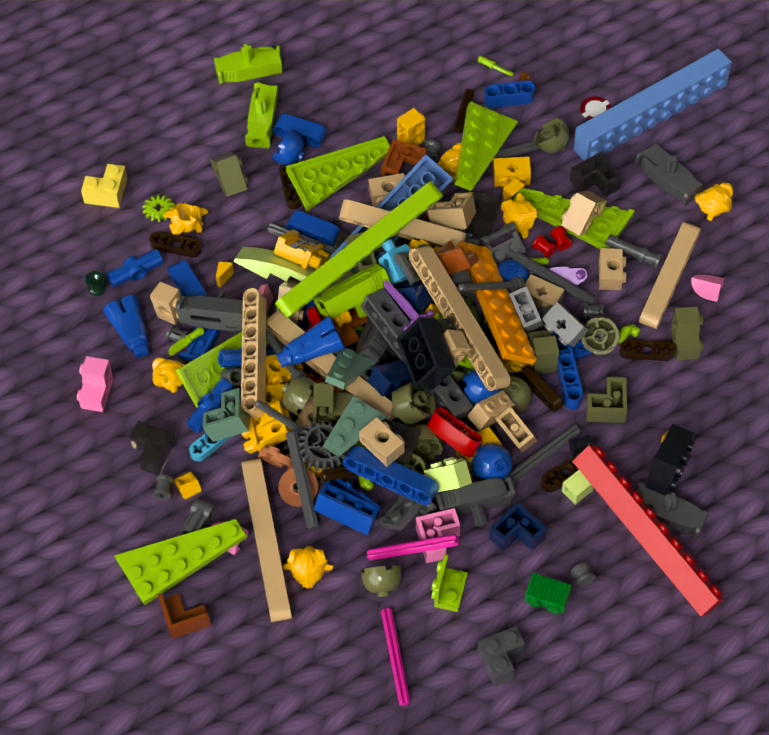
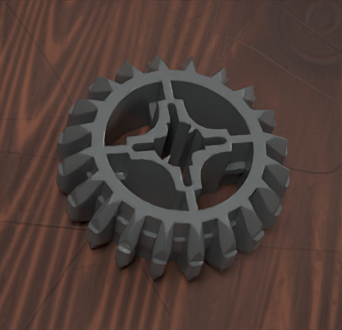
(309, 453)

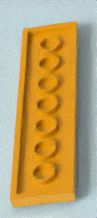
(499, 309)

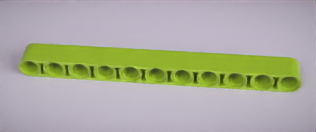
(358, 249)

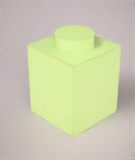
(576, 487)

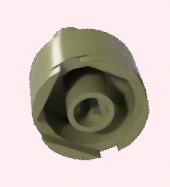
(412, 404)

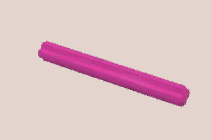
(413, 547)
(395, 657)

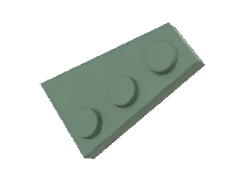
(348, 367)
(347, 429)

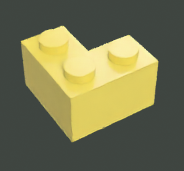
(106, 190)

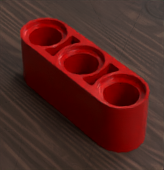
(454, 432)

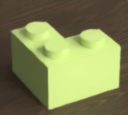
(450, 474)

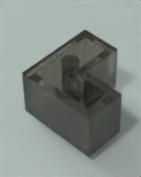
(598, 172)
(156, 446)

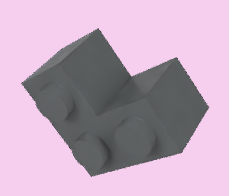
(498, 651)

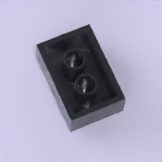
(426, 353)
(670, 460)

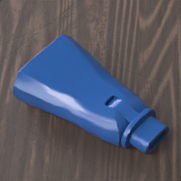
(129, 324)
(316, 342)

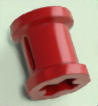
(561, 238)
(544, 246)

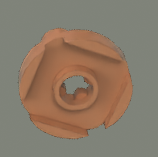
(273, 456)

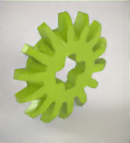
(152, 204)

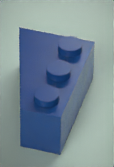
(347, 506)

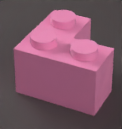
(96, 383)
(437, 525)

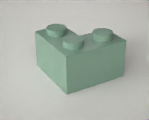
(228, 419)

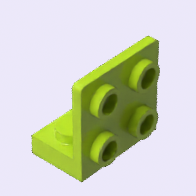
(448, 586)

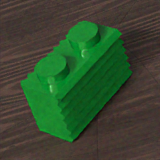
(547, 593)

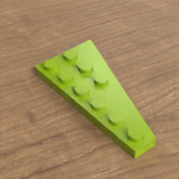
(481, 140)
(326, 174)
(552, 208)
(204, 372)
(168, 562)

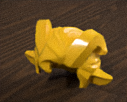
(449, 160)
(715, 200)
(520, 213)
(185, 218)
(165, 374)
(307, 565)

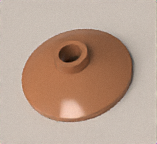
(289, 493)

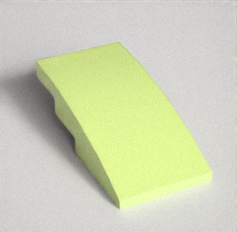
(265, 262)

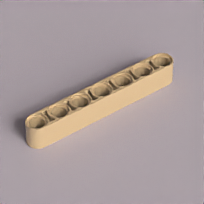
(367, 216)
(669, 275)
(257, 343)

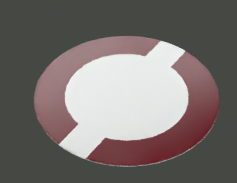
(594, 106)

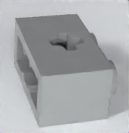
(526, 309)
(574, 328)

